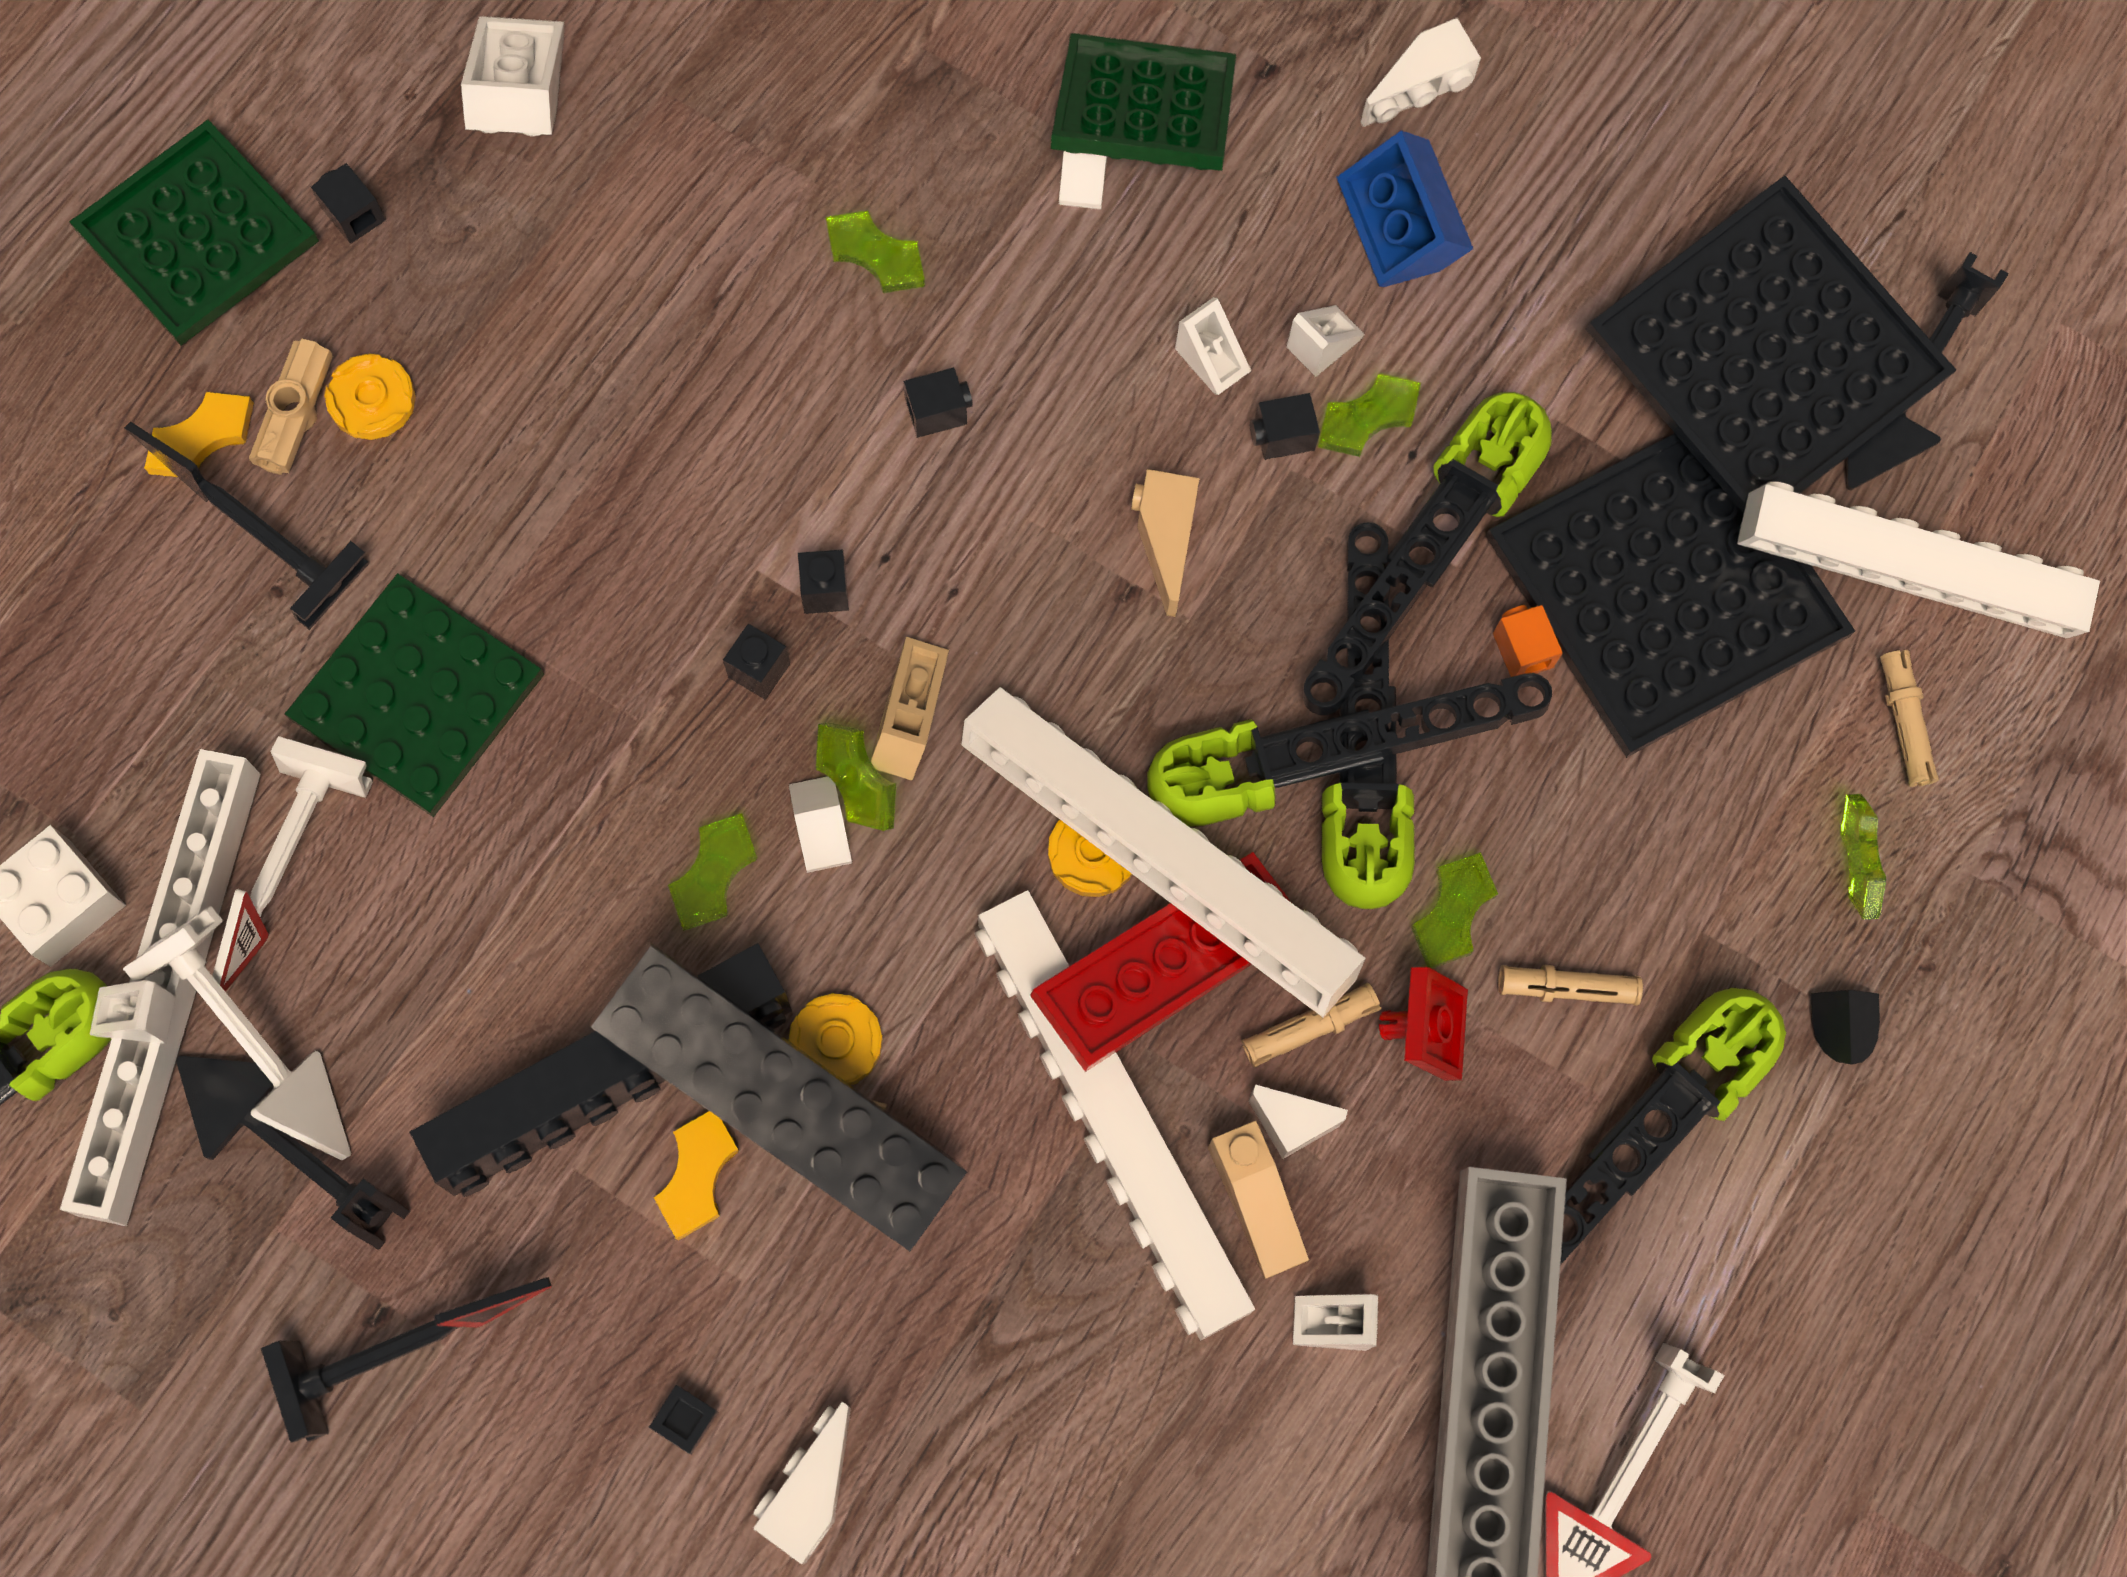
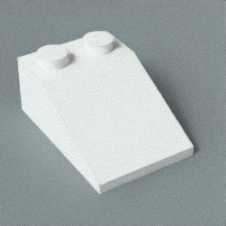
(513, 76)

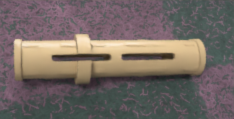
(1911, 728)
(1552, 983)
(1310, 1026)

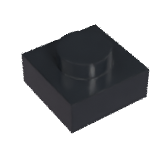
(683, 1419)

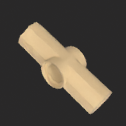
(281, 429)

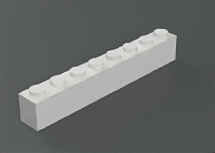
(1918, 560)

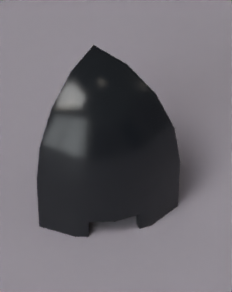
(1846, 1024)

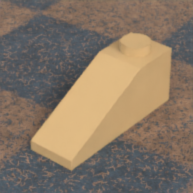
(1165, 526)
(909, 709)
(1258, 1198)

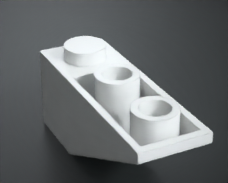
(1432, 65)
(808, 1500)

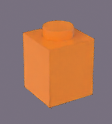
(1527, 640)

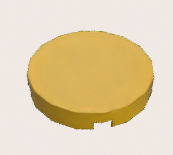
(370, 396)
(1082, 865)
(839, 1035)

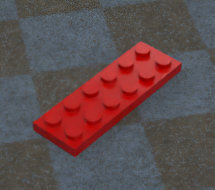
(1138, 980)

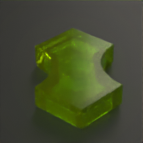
(890, 260)
(1352, 423)
(844, 759)
(1865, 870)
(704, 888)
(1446, 930)

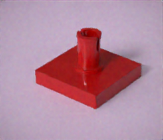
(1432, 1024)

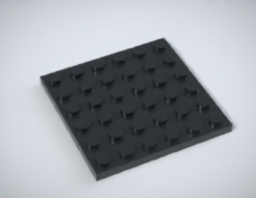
(1770, 347)
(1659, 596)

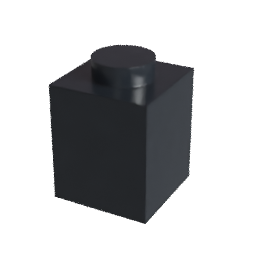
(347, 202)
(937, 402)
(1285, 426)
(823, 581)
(756, 661)

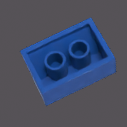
(1404, 210)

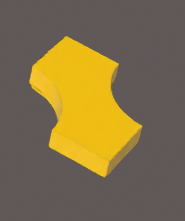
(215, 424)
(690, 1195)

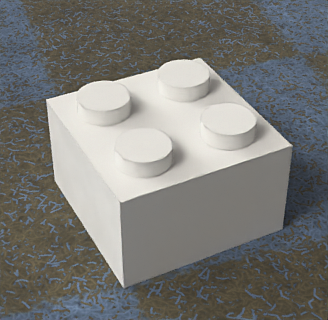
(53, 896)

